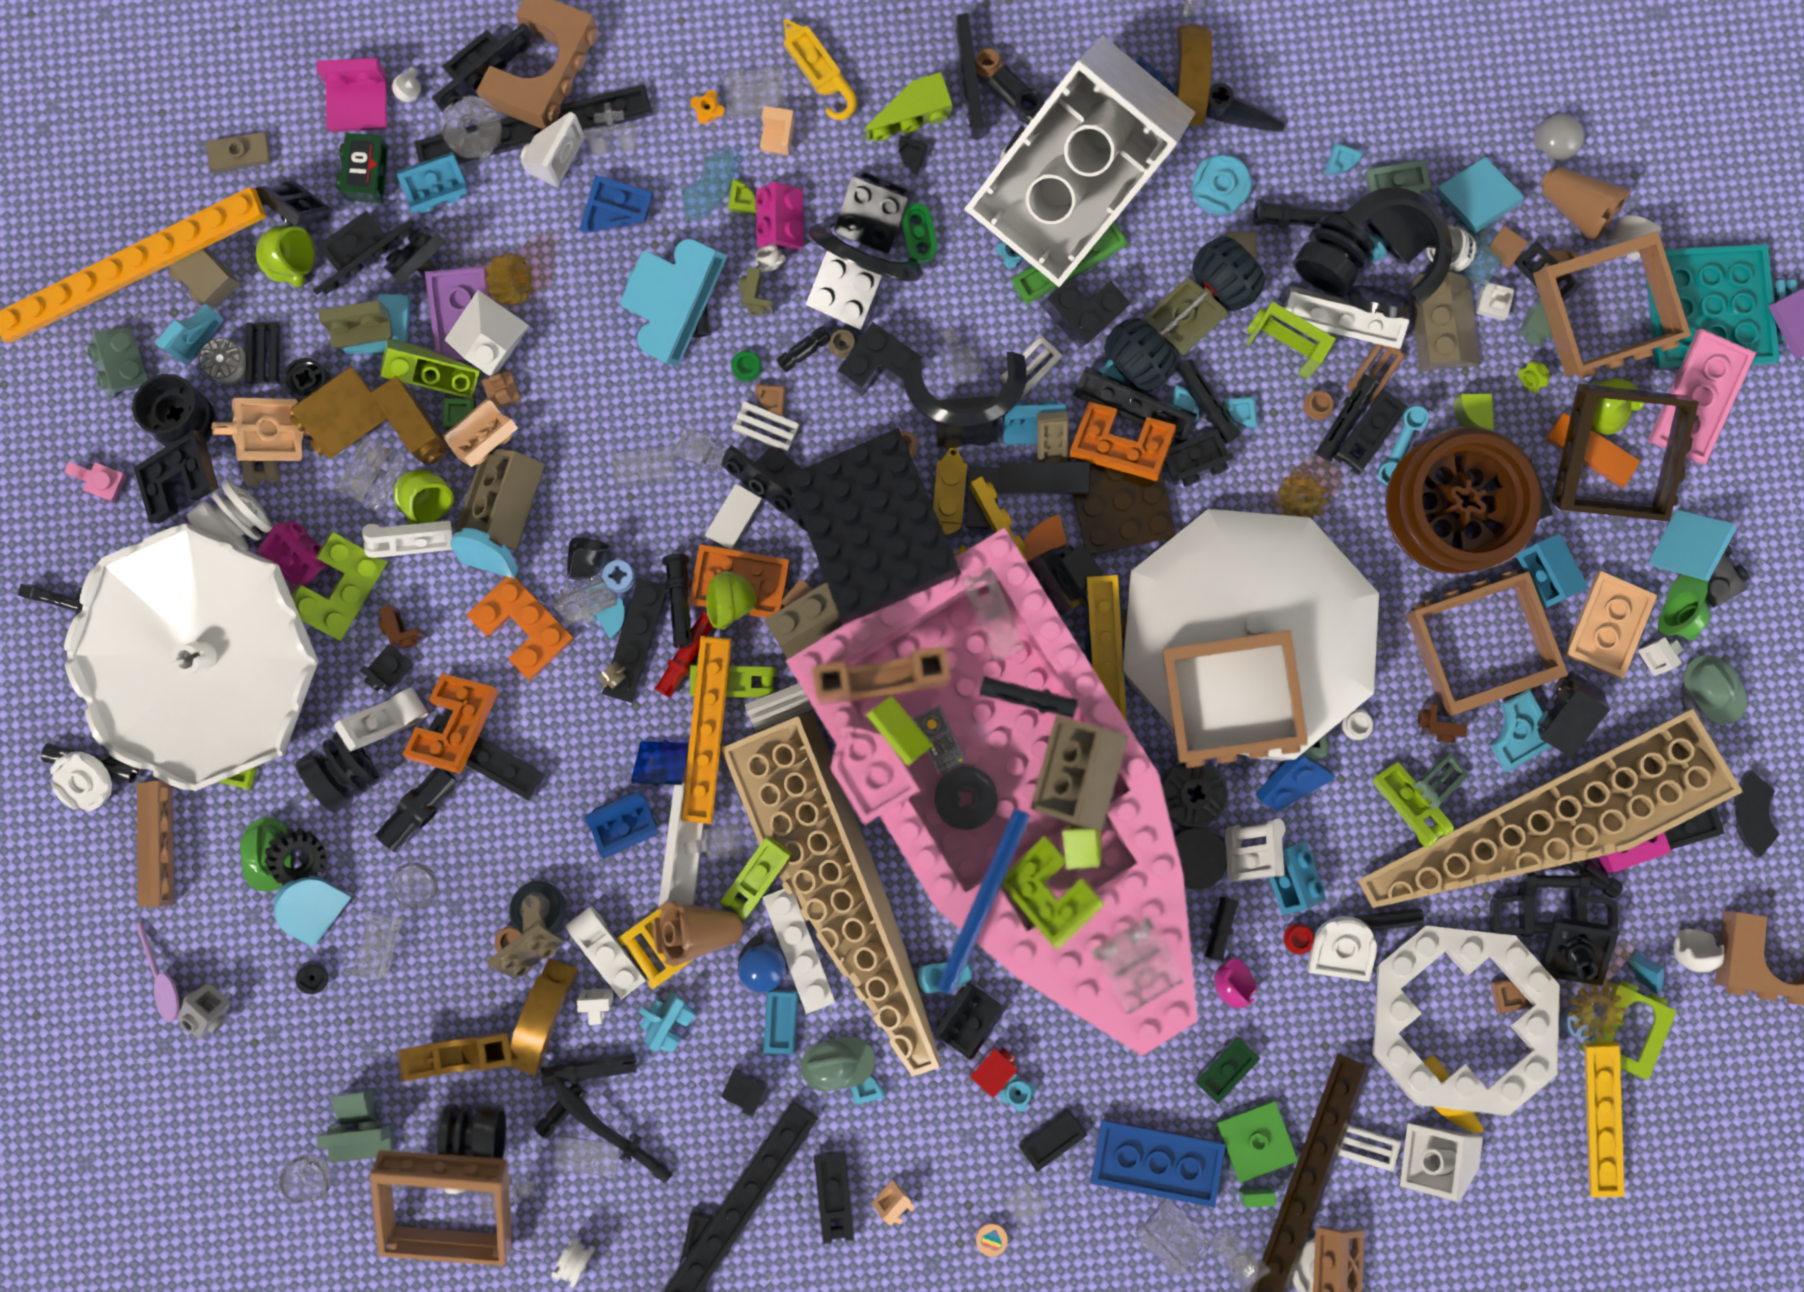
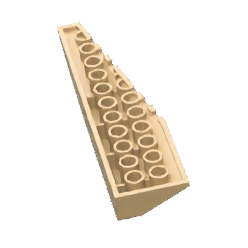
(790, 778)

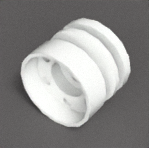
(232, 517)

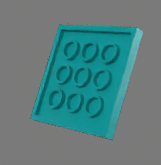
(1724, 294)

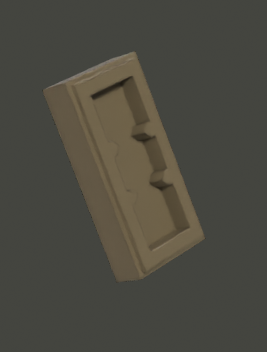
(238, 152)
(1052, 437)

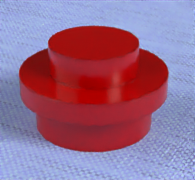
(1298, 938)

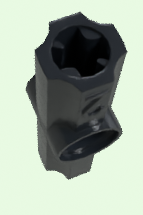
(1014, 92)
(416, 809)

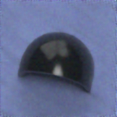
(586, 558)

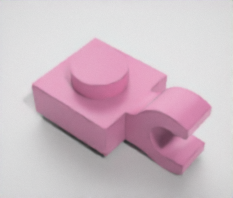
(99, 481)

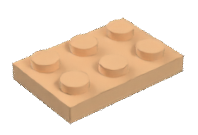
(1610, 625)

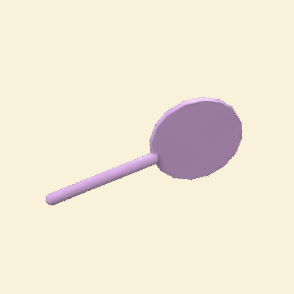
(164, 986)

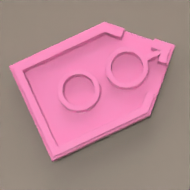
(870, 772)

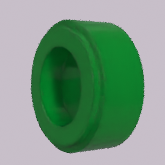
(746, 366)

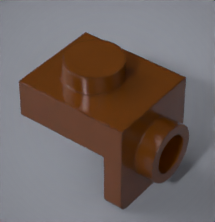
(392, 626)
(1444, 731)

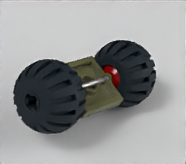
(1229, 282)

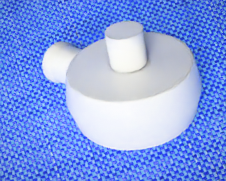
(406, 86)

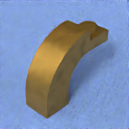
(1194, 69)
(539, 1016)
(454, 1055)

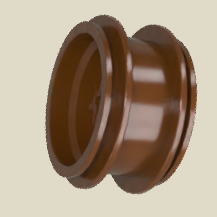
(1512, 506)

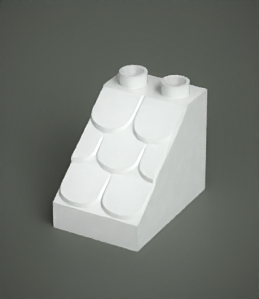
(1080, 160)

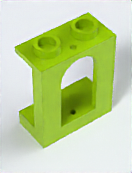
(1314, 352)
(1657, 1035)

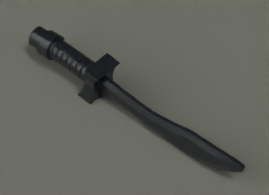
(582, 1113)

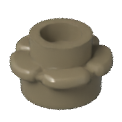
(838, 337)
(612, 675)

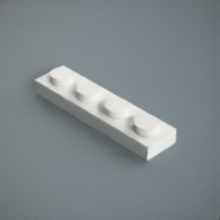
(799, 950)

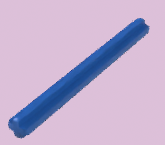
(983, 901)

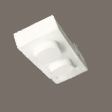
(381, 720)
(605, 952)

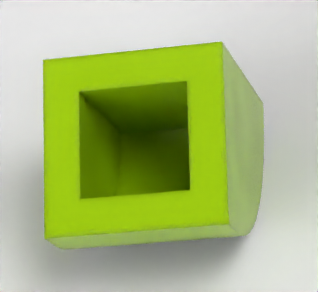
(1474, 411)
(1082, 846)

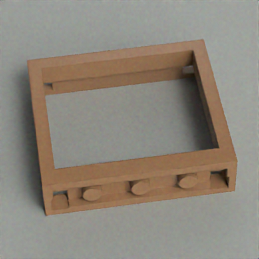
(1662, 289)
(1537, 624)
(1255, 749)
(445, 1173)

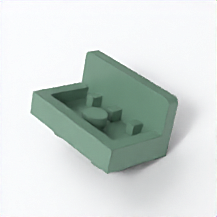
(117, 361)
(355, 1142)

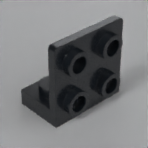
(872, 211)

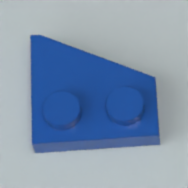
(614, 206)
(1293, 782)

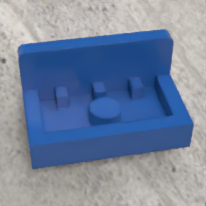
(622, 824)

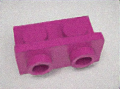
(293, 552)

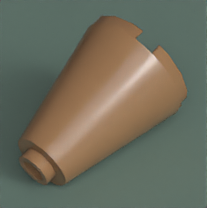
(1584, 199)
(693, 931)

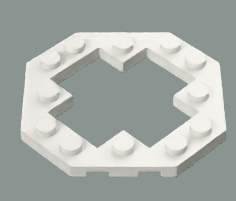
(1535, 1027)

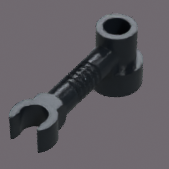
(40, 594)

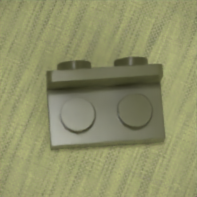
(357, 324)

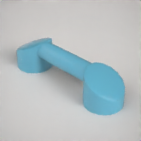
(1415, 418)

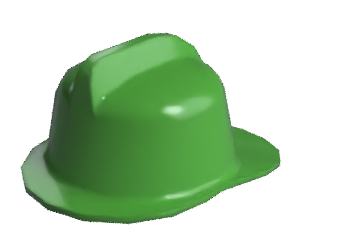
(1685, 608)
(253, 848)

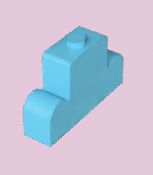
(672, 296)

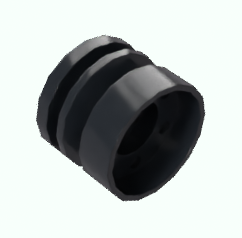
(1333, 255)
(171, 408)
(332, 775)
(1209, 786)
(478, 1137)

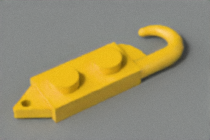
(818, 67)
(950, 493)

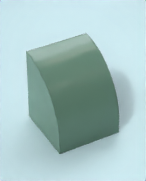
(355, 1106)

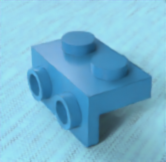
(433, 182)
(1021, 422)

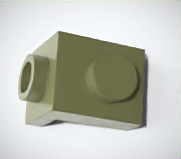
(750, 288)

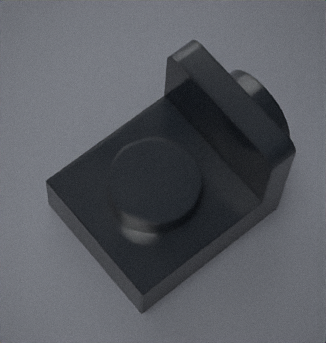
(387, 669)

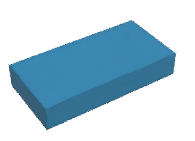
(780, 1021)

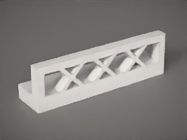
(1342, 318)
(680, 870)

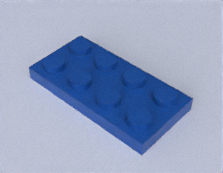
(1157, 1163)

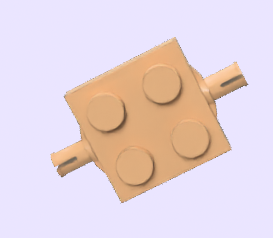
(263, 430)

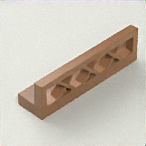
(155, 844)
(1335, 1262)

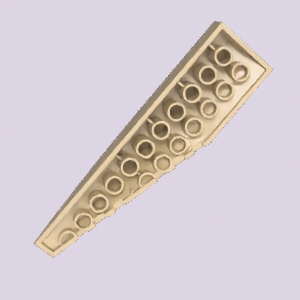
(1574, 817)

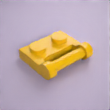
(646, 928)

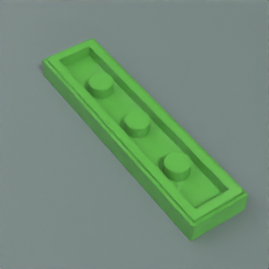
(1033, 284)

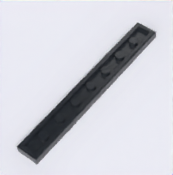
(517, 133)
(742, 1200)

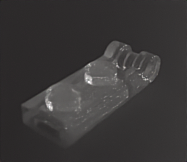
(993, 615)

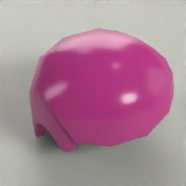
(1235, 984)

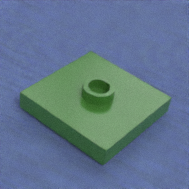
(1256, 1141)

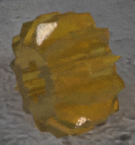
(509, 279)
(1307, 486)
(1608, 1013)

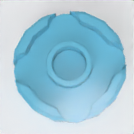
(1221, 184)

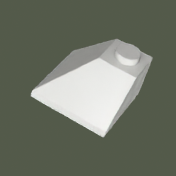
(553, 150)
(486, 333)
(1440, 1161)

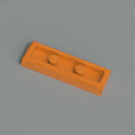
(1600, 453)

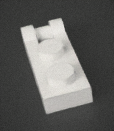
(406, 539)

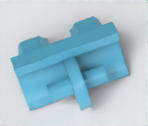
(660, 1019)

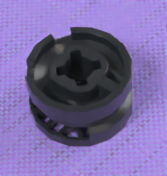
(304, 377)

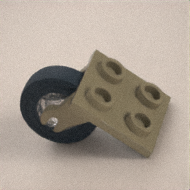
(537, 913)

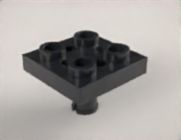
(415, 255)
(1583, 958)

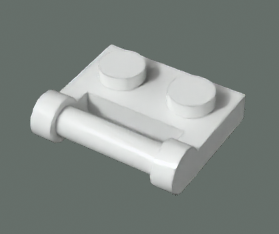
(1258, 860)

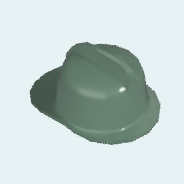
(1716, 689)
(837, 1063)

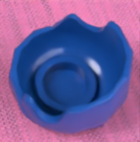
(762, 967)

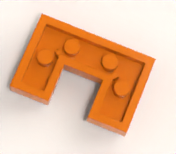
(1141, 458)
(763, 572)
(545, 632)
(470, 707)

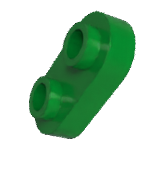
(919, 234)

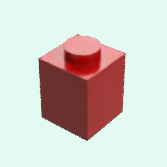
(994, 1070)

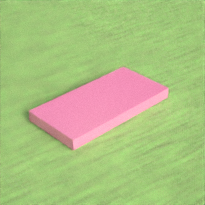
(1713, 376)

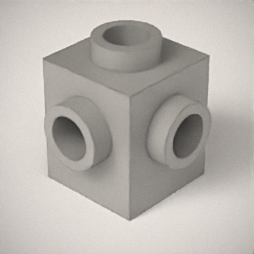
(203, 1011)

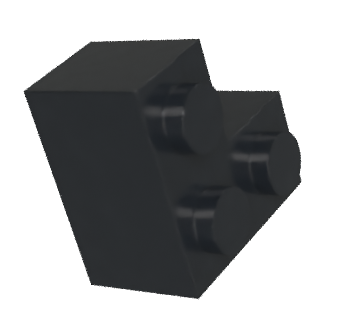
(1083, 317)
(872, 355)
(1575, 716)

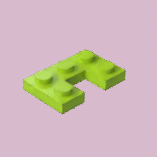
(359, 575)
(1053, 917)

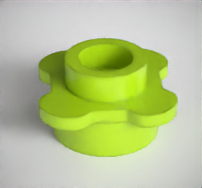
(1534, 376)

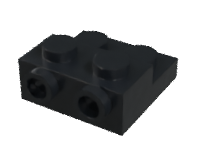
(1056, 581)

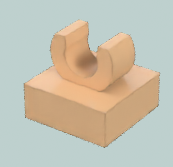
(892, 1203)

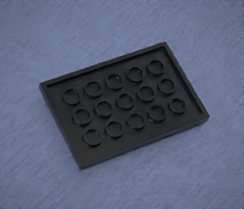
(872, 526)

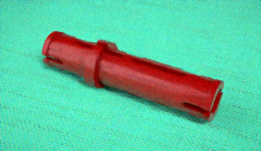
(683, 658)

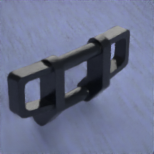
(1529, 883)

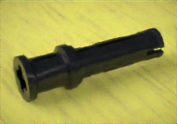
(1286, 214)
(678, 587)

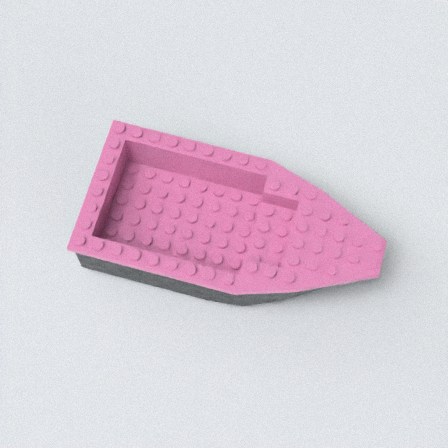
(1008, 742)

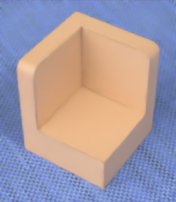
(777, 130)

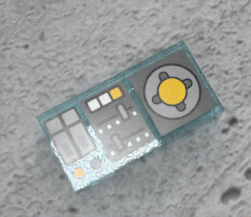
(945, 750)

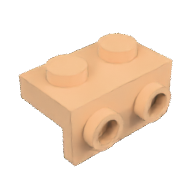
(479, 433)

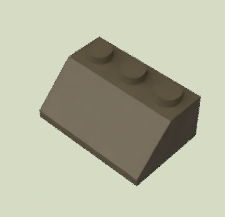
(1446, 326)
(501, 496)
(805, 621)
(1079, 772)

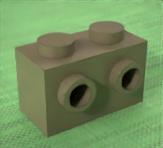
(205, 276)

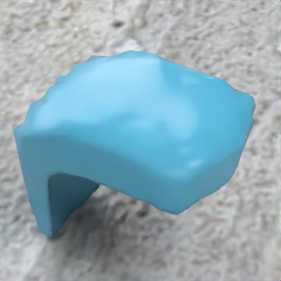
(930, 974)

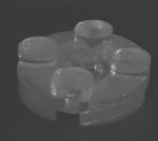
(463, 113)

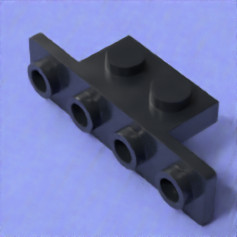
(472, 62)
(354, 244)
(766, 478)

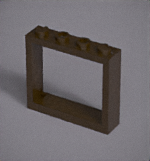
(1576, 442)

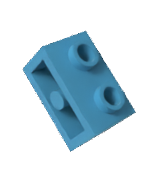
(1552, 570)
(1300, 885)

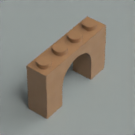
(539, 98)
(917, 672)
(1745, 962)

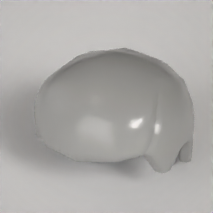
(1559, 136)

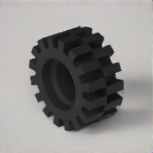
(286, 843)

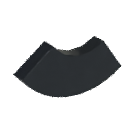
(1753, 814)

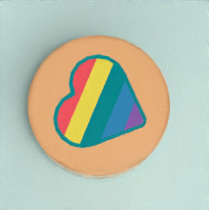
(991, 1239)

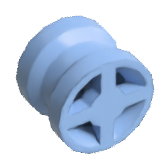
(620, 582)
(1566, 1023)

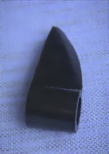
(1239, 111)

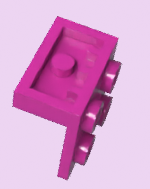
(354, 94)

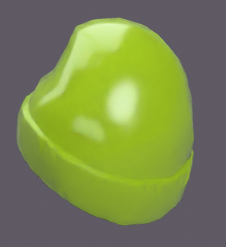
(286, 254)
(1613, 414)
(422, 496)
(729, 599)

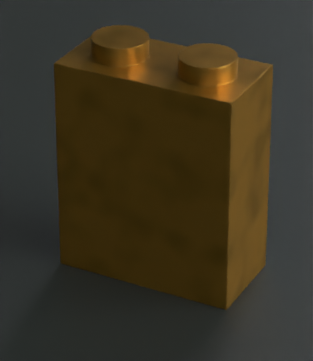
(337, 413)
(410, 421)

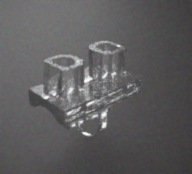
(597, 135)
(585, 602)
(1239, 1259)

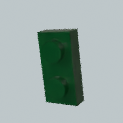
(1227, 1069)

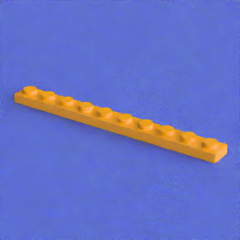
(131, 264)

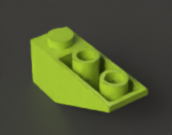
(920, 103)
(427, 369)

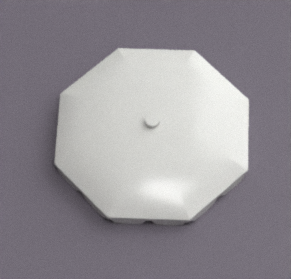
(1244, 579)
(189, 657)

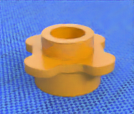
(707, 115)

